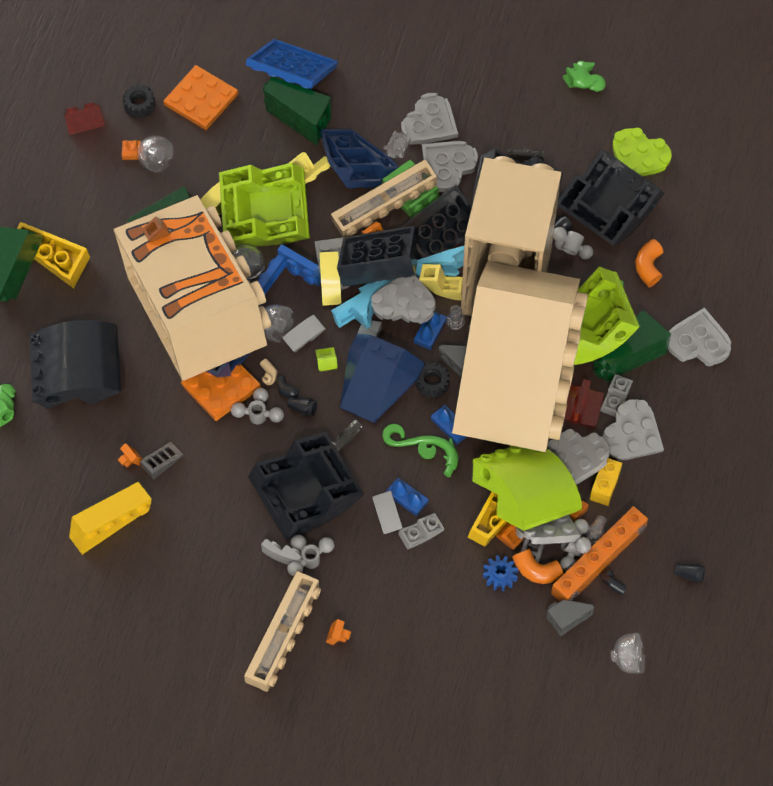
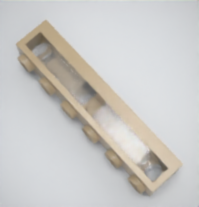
(384, 199)
(282, 631)

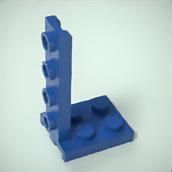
(294, 263)

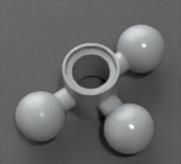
(571, 243)
(260, 395)
(299, 542)
(576, 548)

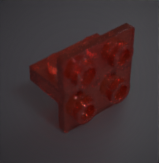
(83, 119)
(583, 405)

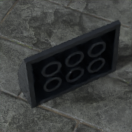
(441, 223)
(378, 256)

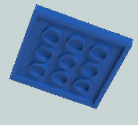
(291, 63)

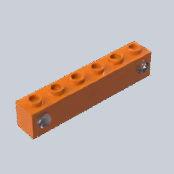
(599, 556)

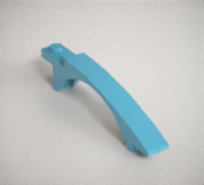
(361, 305)

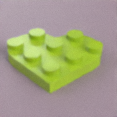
(640, 153)

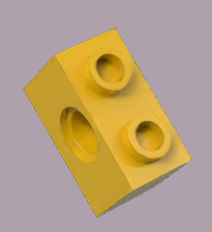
(606, 482)

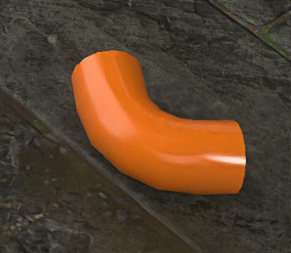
(645, 262)
(537, 572)

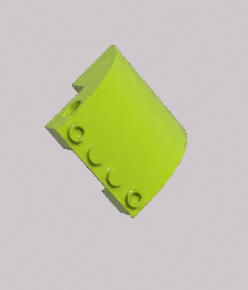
(264, 204)
(607, 316)
(529, 485)

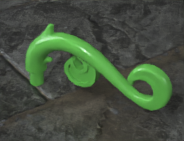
(423, 441)

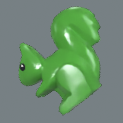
(581, 78)
(7, 392)

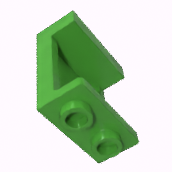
(411, 207)

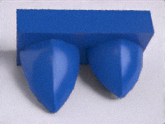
(430, 331)
(444, 419)
(408, 497)

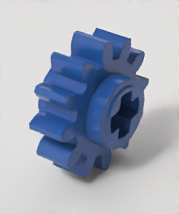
(500, 579)

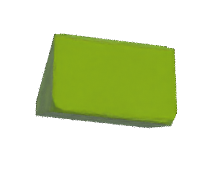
(326, 359)

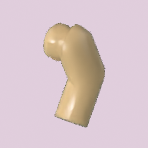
(270, 374)

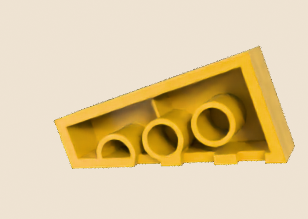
(60, 256)
(108, 517)
(487, 523)

